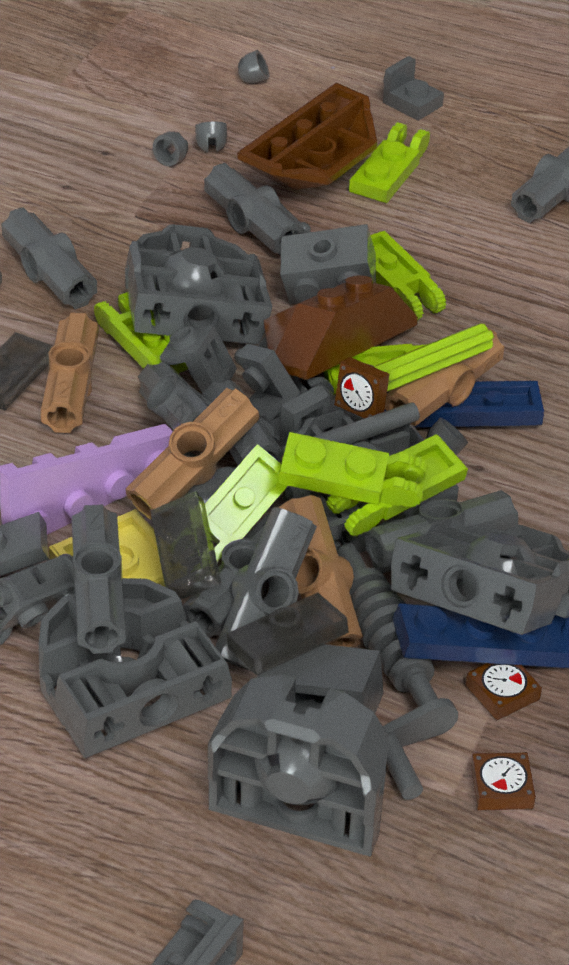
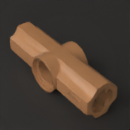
(70, 373)
(447, 385)
(212, 433)
(323, 568)

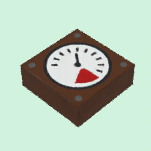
(361, 388)
(503, 688)
(502, 781)

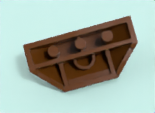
(315, 141)
(336, 325)

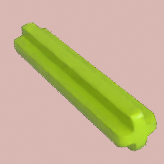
(437, 355)

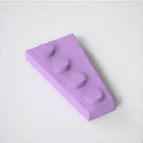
(87, 477)

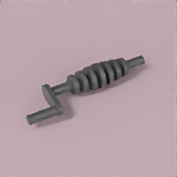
(374, 609)

